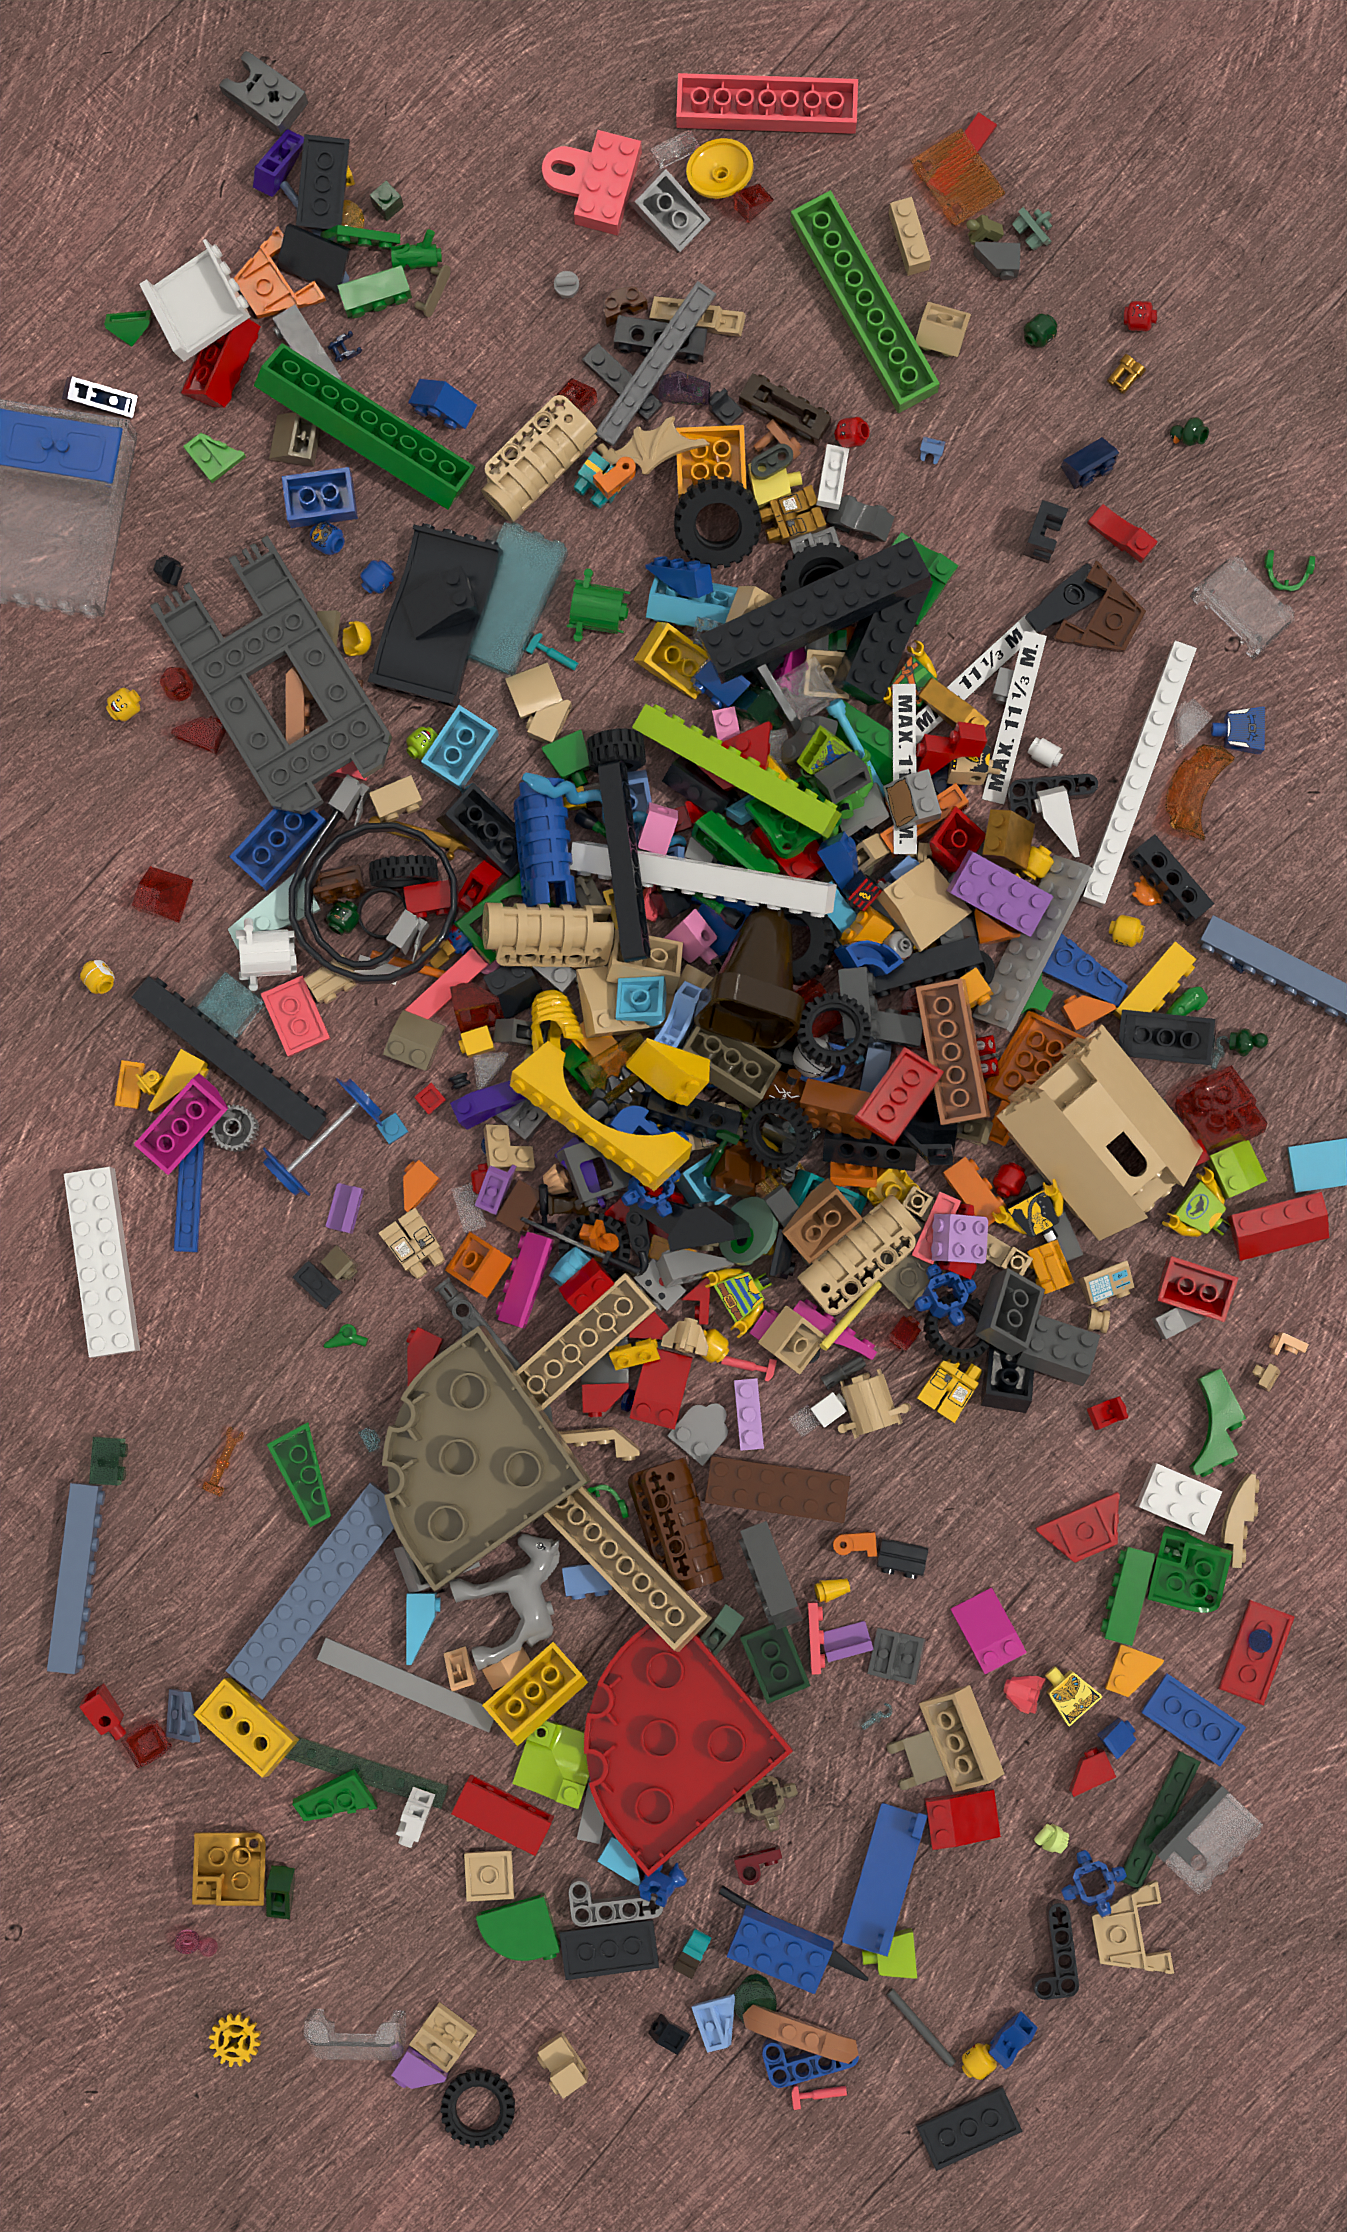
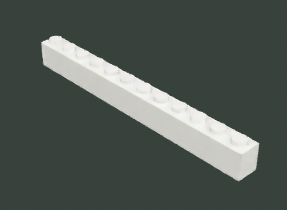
(1138, 774)
(713, 880)

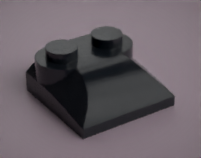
(781, 1262)

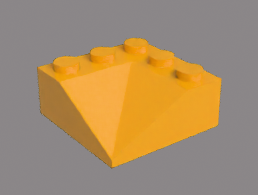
(721, 458)

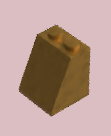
(1008, 839)

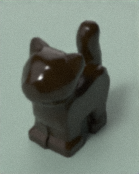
(566, 1205)

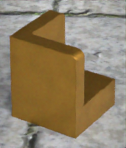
(442, 956)

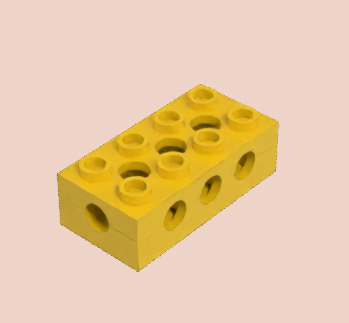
(231, 1732)

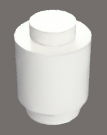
(1045, 752)

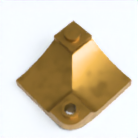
(228, 1869)

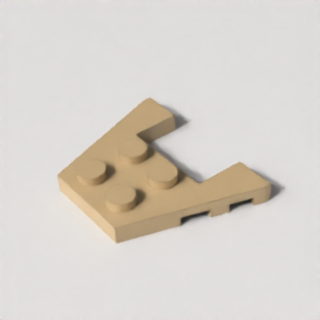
(1120, 1934)

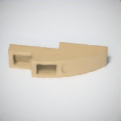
(1240, 1509)

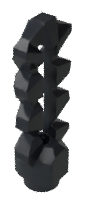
(598, 1107)

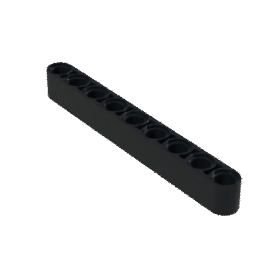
(624, 861)

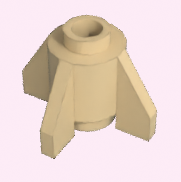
(686, 1336)

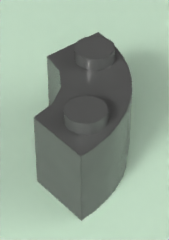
(869, 520)
(794, 747)

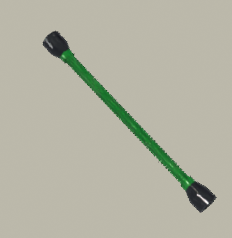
(730, 916)

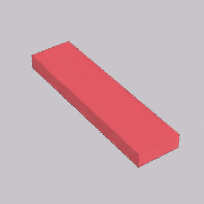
(439, 992)

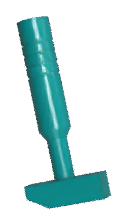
(554, 654)

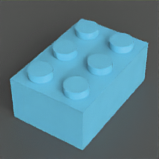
(460, 747)

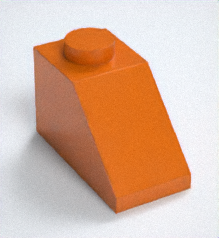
(1084, 1011)
(417, 1184)

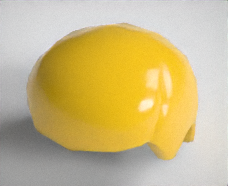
(356, 639)

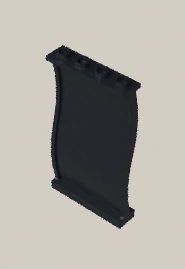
(434, 664)

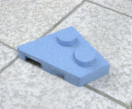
(715, 2021)

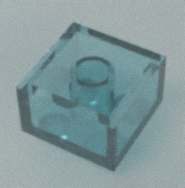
(231, 1005)

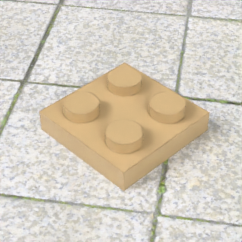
(489, 1875)

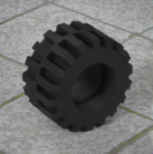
(616, 745)

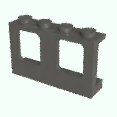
(581, 1153)

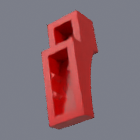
(1122, 533)

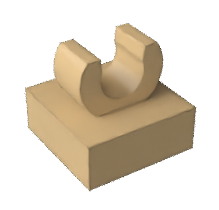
(1267, 1376)

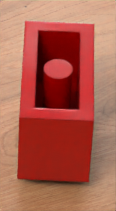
(428, 898)
(586, 1286)

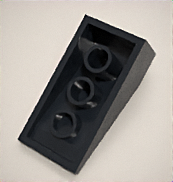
(482, 828)
(1167, 1037)

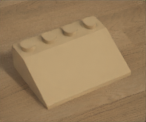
(599, 1005)

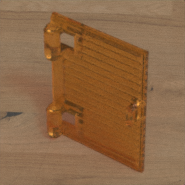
(958, 177)

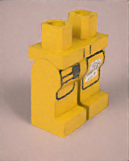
(950, 1379)

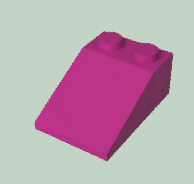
(988, 1630)

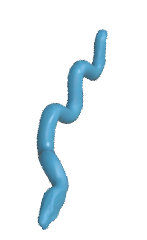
(543, 786)

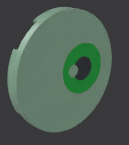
(762, 1228)

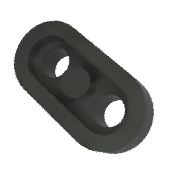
(771, 462)

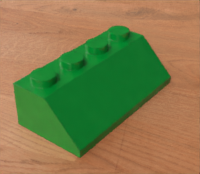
(873, 738)
(729, 844)

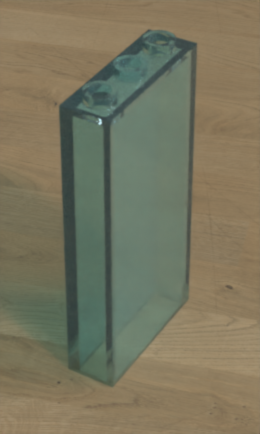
(518, 596)

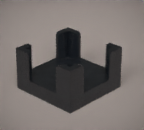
(1050, 517)

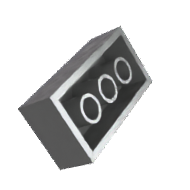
(772, 1581)

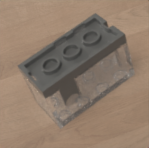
(1207, 1826)

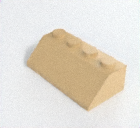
(961, 1739)

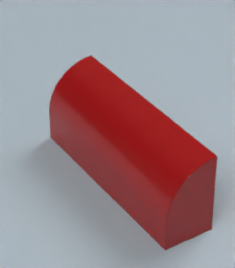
(502, 1815)

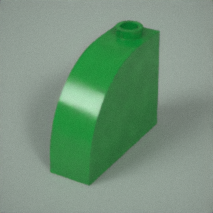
(521, 1929)

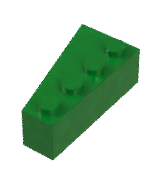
(300, 1468)

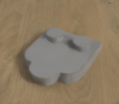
(701, 1431)

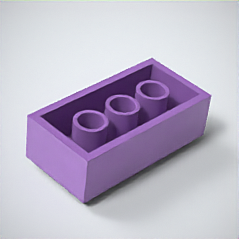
(999, 893)

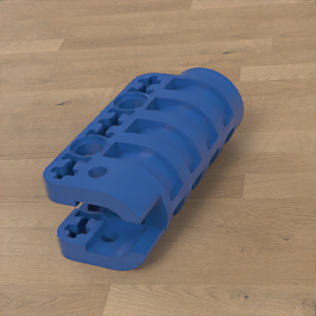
(543, 847)

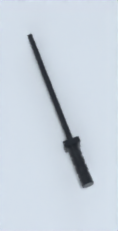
(607, 1258)

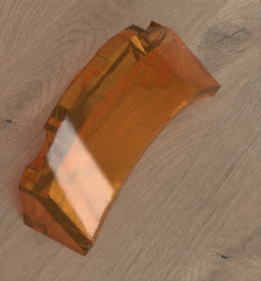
(1190, 787)

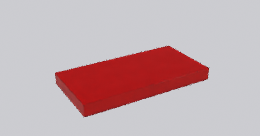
(898, 1095)
(1250, 1672)

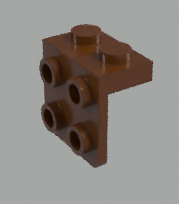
(339, 884)

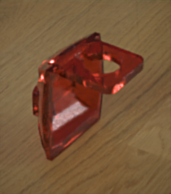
(146, 1744)

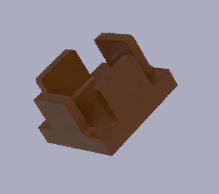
(737, 1171)

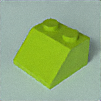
(1236, 1169)

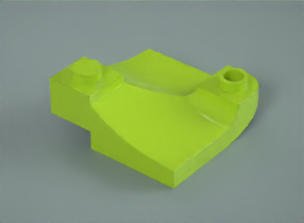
(554, 1764)

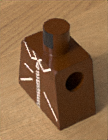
(786, 1086)

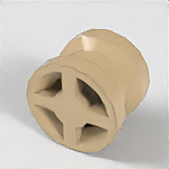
(1098, 1320)

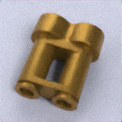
(1130, 366)

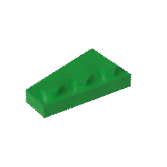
(361, 237)
(335, 1796)

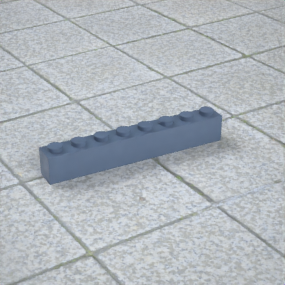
(1275, 966)
(74, 1578)

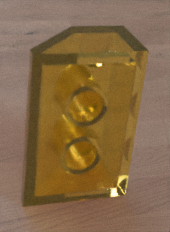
(609, 1062)

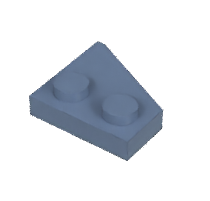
(180, 1717)

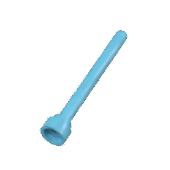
(837, 709)

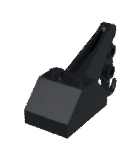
(686, 1227)

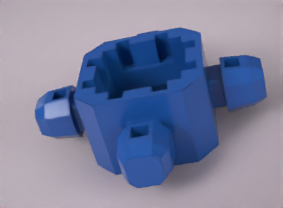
(637, 1195)
(929, 1299)
(1070, 1892)

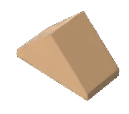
(459, 1669)
(506, 1669)

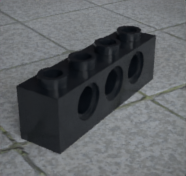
(651, 330)
(1182, 882)
(701, 1110)
(858, 1151)

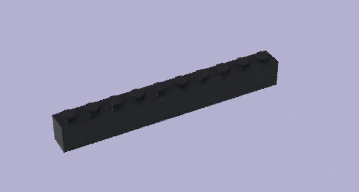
(231, 1059)

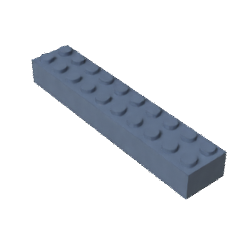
(314, 1593)

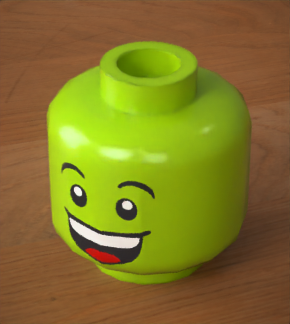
(420, 742)

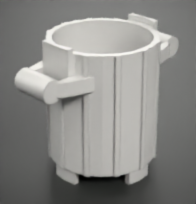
(265, 953)

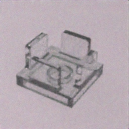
(807, 688)

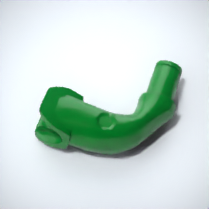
(1190, 1000)

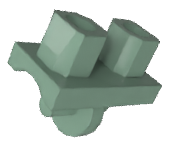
(1025, 221)

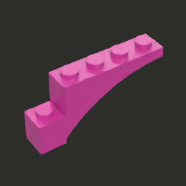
(823, 1323)

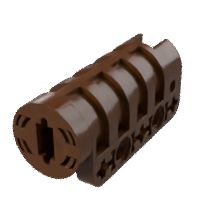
(677, 1522)

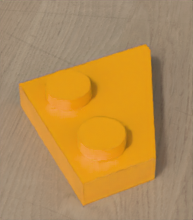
(1131, 1670)

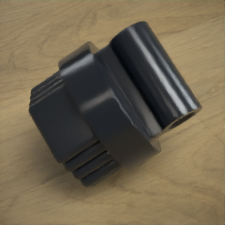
(168, 570)

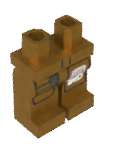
(793, 516)

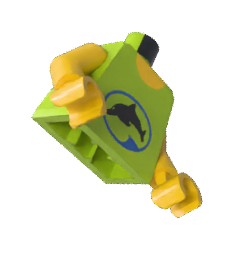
(1200, 1209)

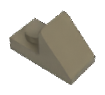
(975, 1131)

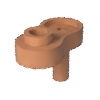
(778, 433)

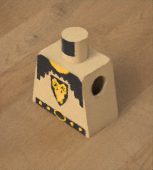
(973, 769)

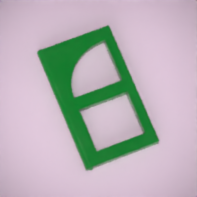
(509, 889)

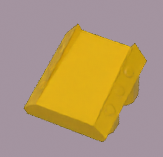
(889, 1182)

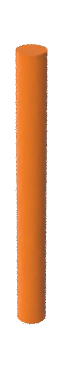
(400, 962)

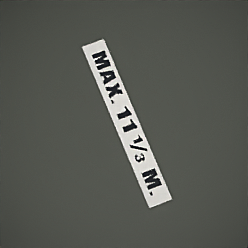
(976, 673)
(1015, 715)
(904, 754)

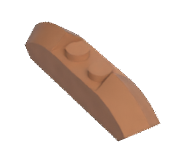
(296, 706)
(800, 2034)

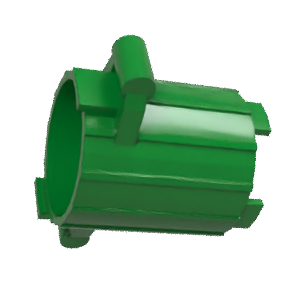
(596, 607)

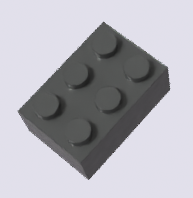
(859, 984)
(1009, 1312)
(1060, 1350)

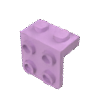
(959, 1238)

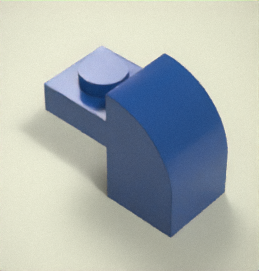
(632, 1120)
(1012, 2038)

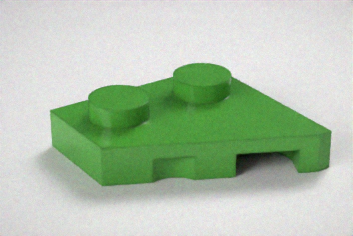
(213, 456)

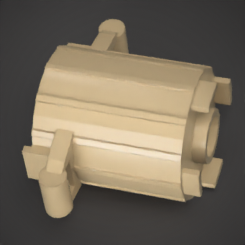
(870, 1404)

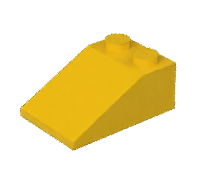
(671, 657)
(670, 1071)

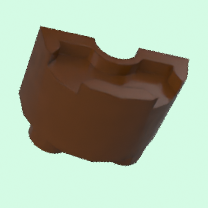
(623, 300)

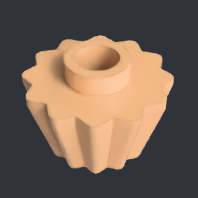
(557, 1180)

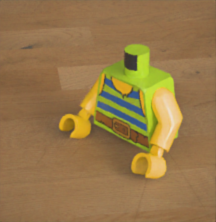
(740, 1295)

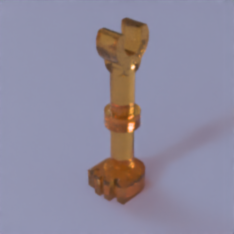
(222, 1463)

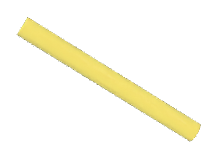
(849, 1316)

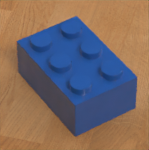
(319, 497)

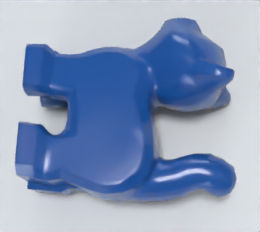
(662, 1884)

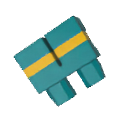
(585, 479)

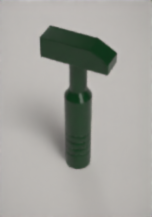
(726, 1136)

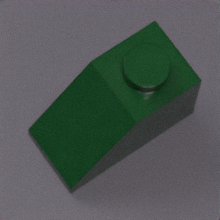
(280, 1892)

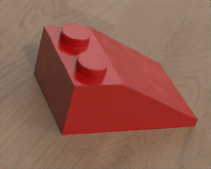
(661, 1389)
(962, 1819)

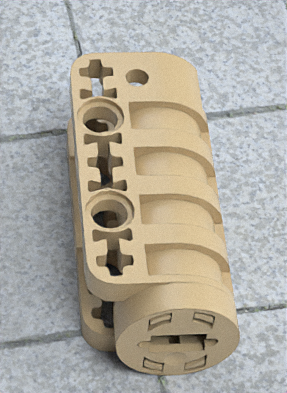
(539, 457)
(549, 933)
(857, 1251)

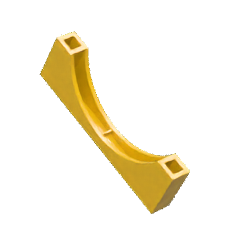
(645, 1157)

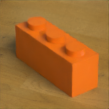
(973, 1189)

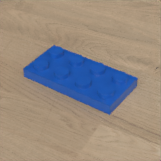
(1193, 1719)

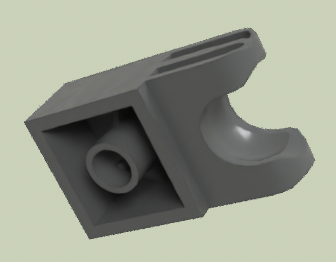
(261, 92)

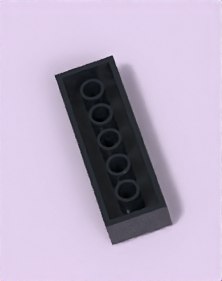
(877, 650)

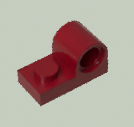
(767, 1856)

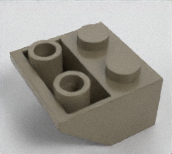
(295, 440)

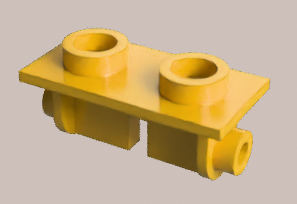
(150, 1082)
(628, 1356)

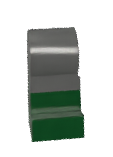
(832, 642)

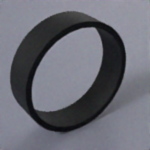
(364, 899)

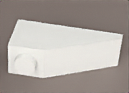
(1057, 813)

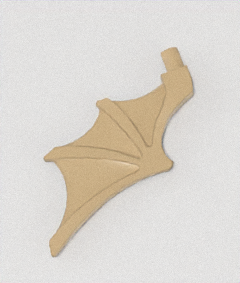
(652, 447)

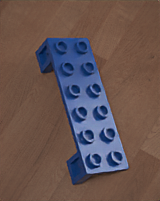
(884, 1879)

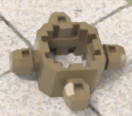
(771, 1822)

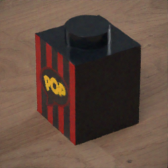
(861, 891)

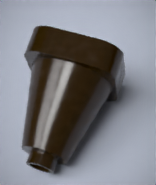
(754, 988)

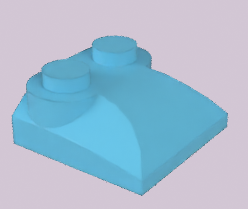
(641, 999)

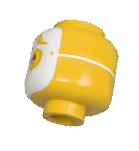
(97, 977)

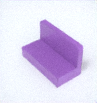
(494, 1189)
(344, 1208)
(847, 1641)

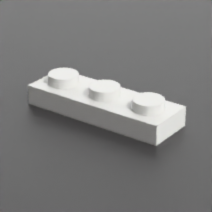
(832, 476)

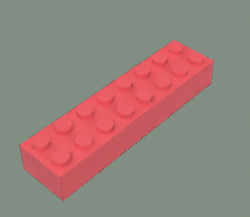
(767, 103)

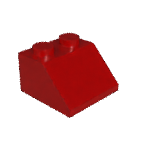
(954, 839)

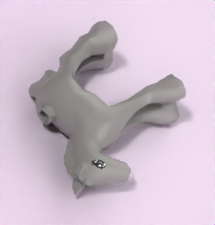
(525, 1596)

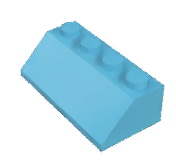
(669, 606)

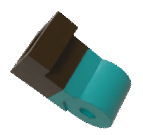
(692, 1953)

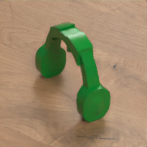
(1269, 566)
(623, 1506)

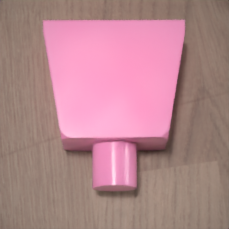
(696, 938)

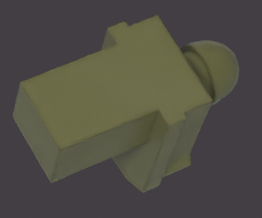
(982, 228)

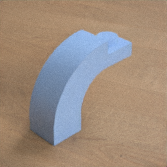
(680, 1017)

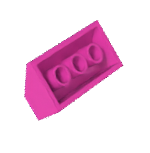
(182, 1124)
(526, 1279)

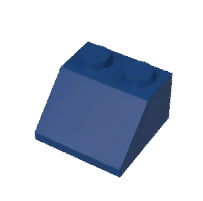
(721, 695)

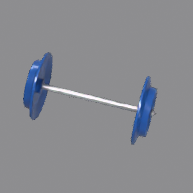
(284, 1174)

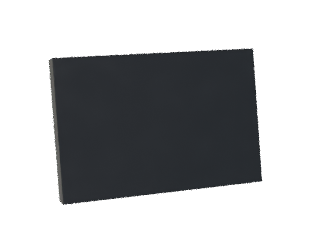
(313, 257)

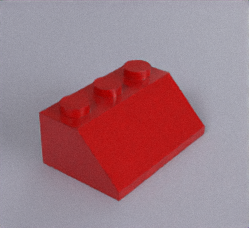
(1196, 1288)

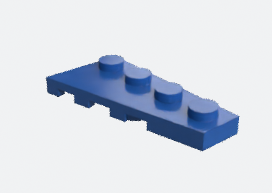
(1082, 972)

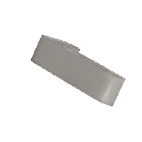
(615, 1903)

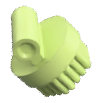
(1052, 1838)

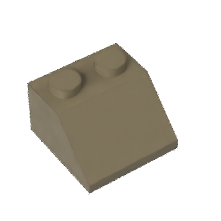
(414, 1040)

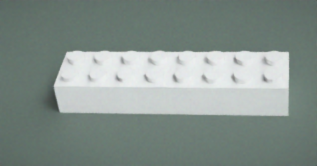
(101, 1262)

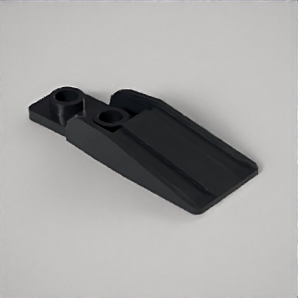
(1065, 601)

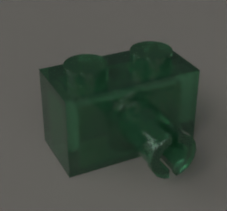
(758, 706)
(108, 1461)

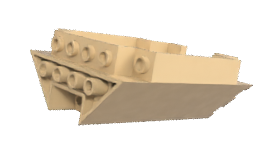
(1077, 1112)

